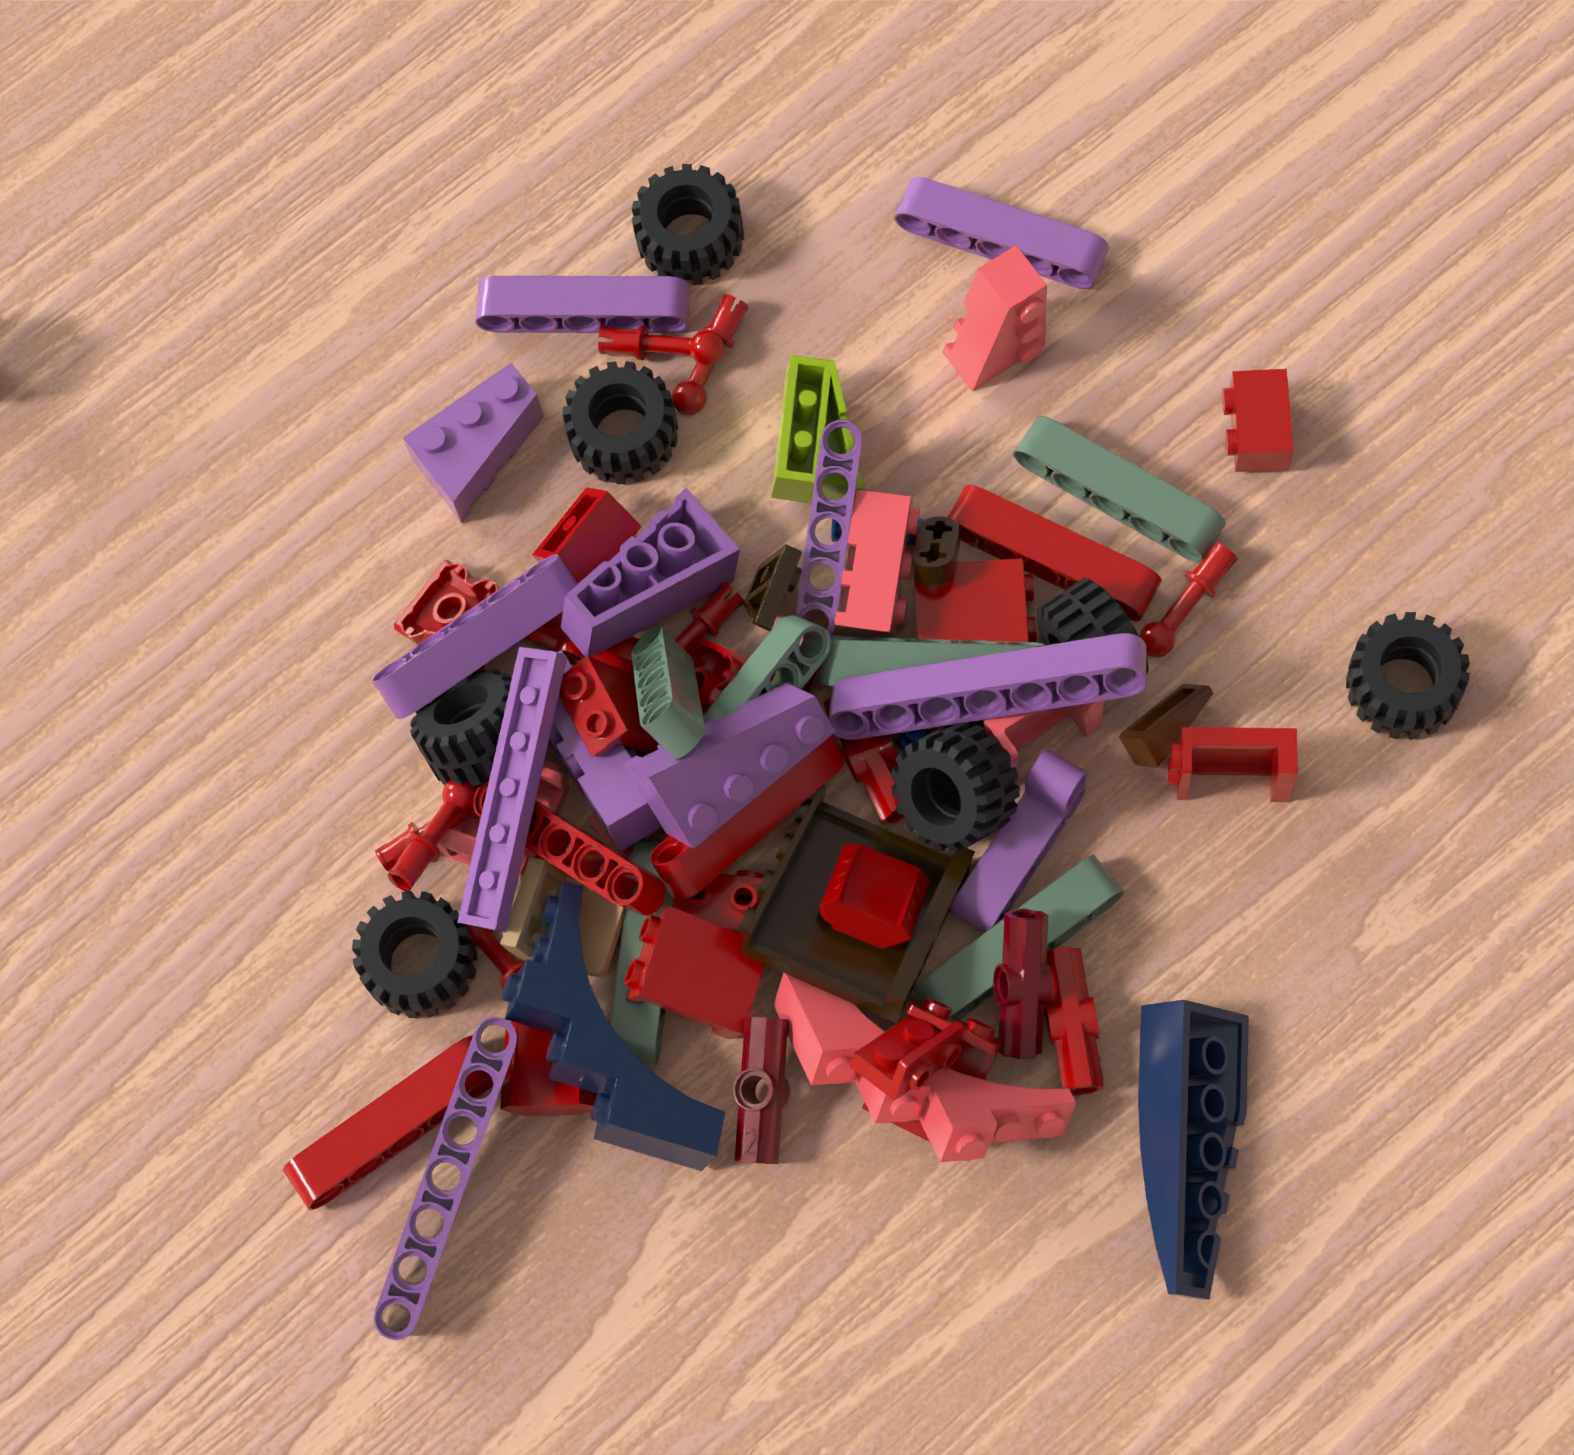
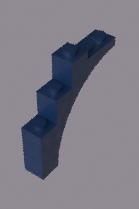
(632, 1102)

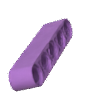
(994, 227)
(582, 303)
(839, 510)
(475, 637)

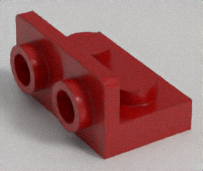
(907, 1055)

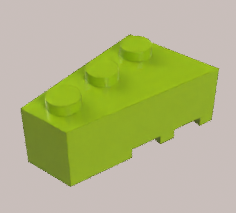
(809, 404)

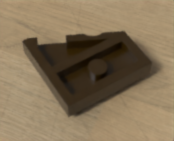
(769, 586)

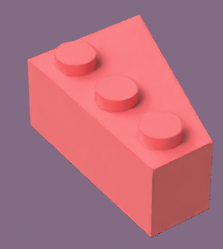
(1002, 320)
(877, 561)

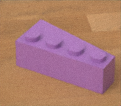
(652, 577)
(730, 763)

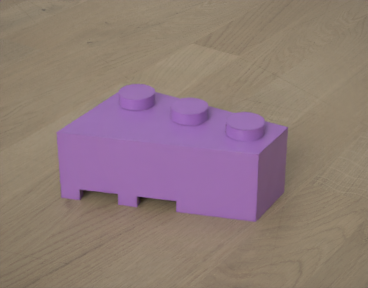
(474, 438)

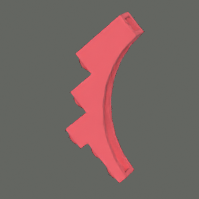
(955, 1109)

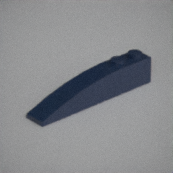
(1188, 1118)

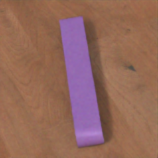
(988, 686)
(444, 1201)

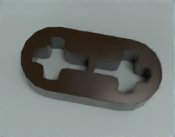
(930, 549)

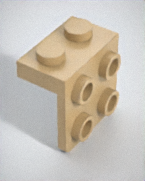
(598, 918)

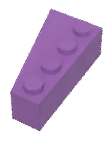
(603, 781)

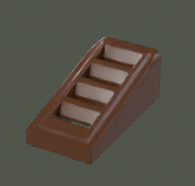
(1151, 736)

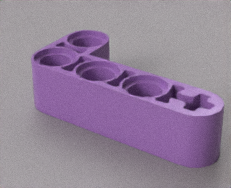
(1007, 865)

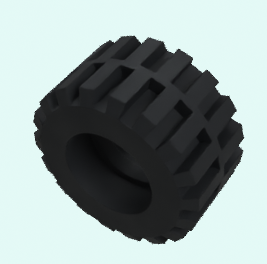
(684, 194)
(613, 391)
(1082, 613)
(1416, 642)
(463, 727)
(979, 773)
(392, 926)

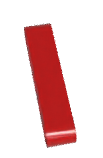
(1051, 549)
(586, 857)
(690, 870)
(382, 1128)

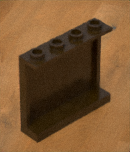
(797, 940)

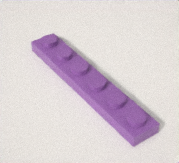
(512, 789)

